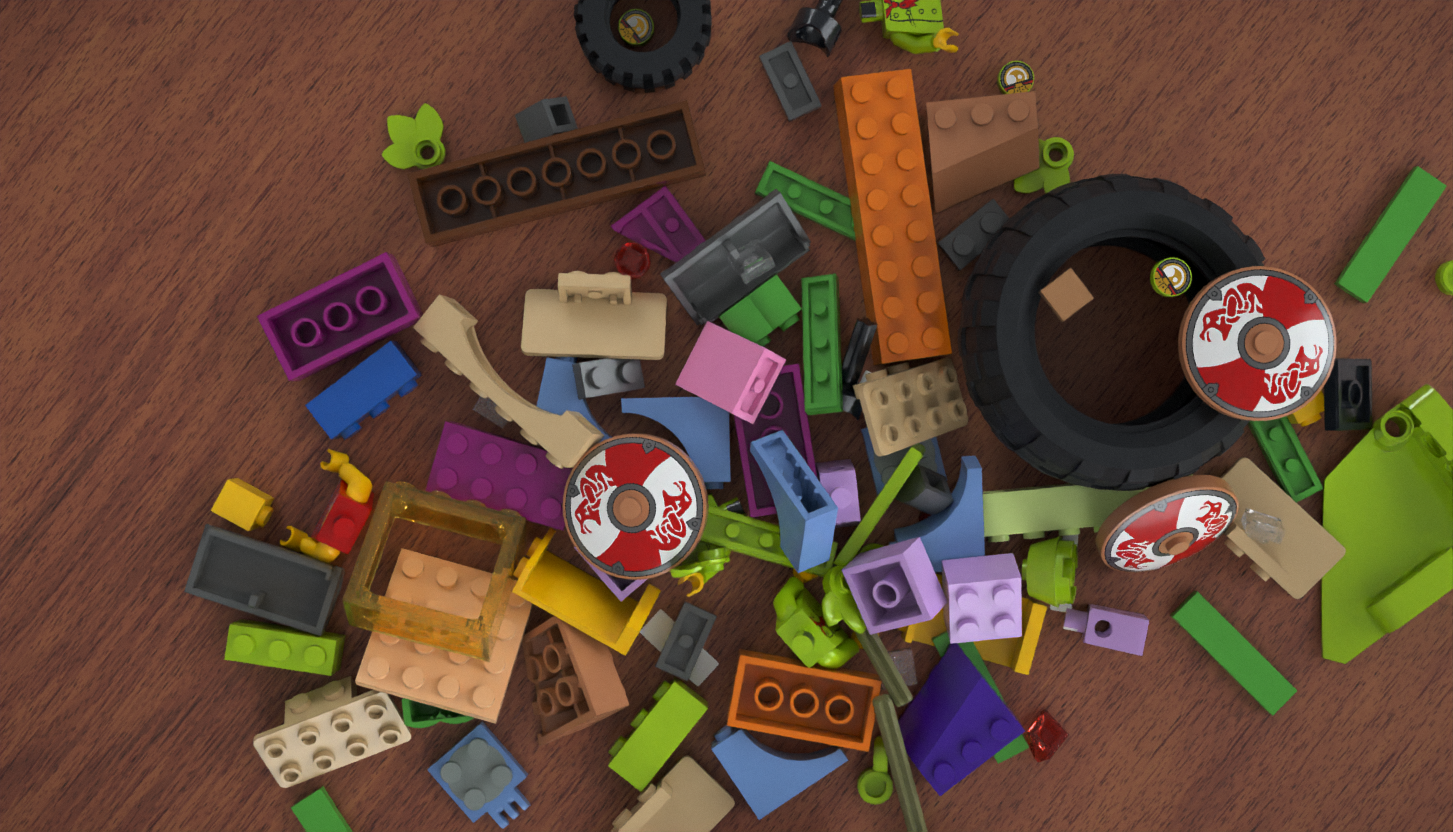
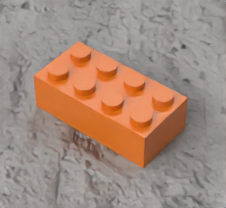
(803, 702)

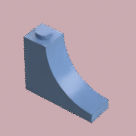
(560, 393)
(698, 426)
(801, 502)
(958, 528)
(769, 775)

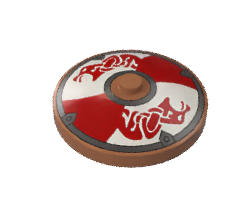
(1257, 343)
(635, 506)
(1167, 523)

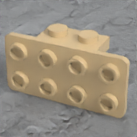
(594, 319)
(911, 404)
(1306, 548)
(330, 731)
(680, 802)

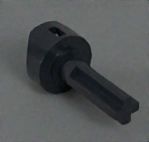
(817, 26)
(854, 362)

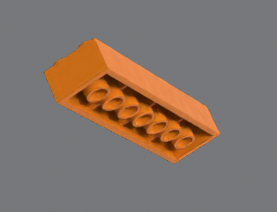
(892, 216)

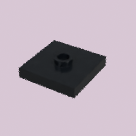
(1348, 395)

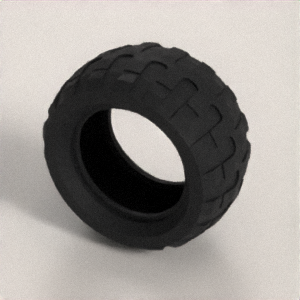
(1000, 319)

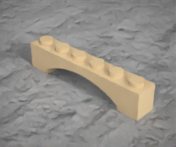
(451, 331)

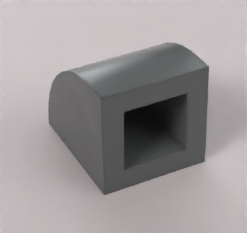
(546, 119)
(925, 491)

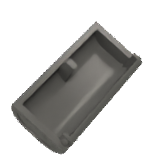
(705, 278)
(265, 580)

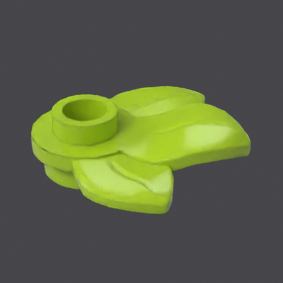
(412, 137)
(1050, 173)
(707, 560)
(839, 601)

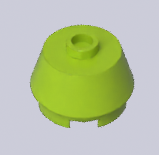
(1051, 571)

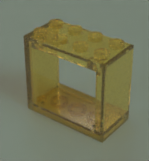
(421, 624)

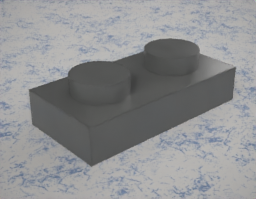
(790, 81)
(972, 235)
(607, 377)
(685, 641)

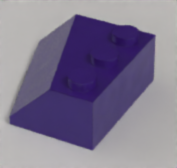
(955, 722)

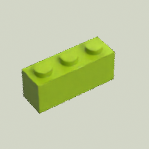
(284, 647)
(656, 733)

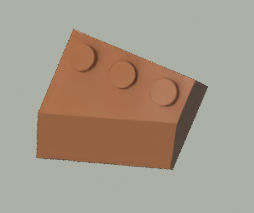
(980, 144)
(571, 679)

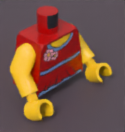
(342, 517)

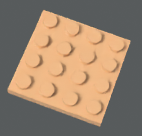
(438, 675)

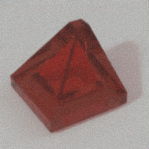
(1044, 736)

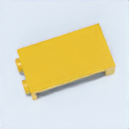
(581, 597)
(1010, 652)

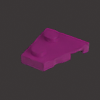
(661, 226)

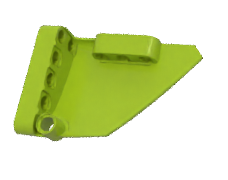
(1396, 523)

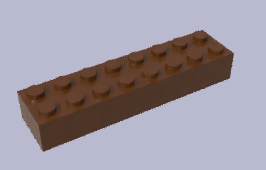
(556, 174)

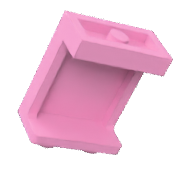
(730, 372)

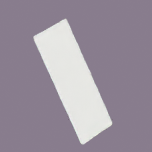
(657, 632)

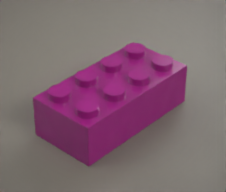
(341, 317)
(781, 411)
(499, 474)

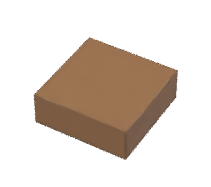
(1066, 295)

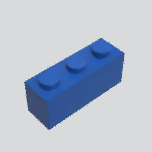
(365, 391)

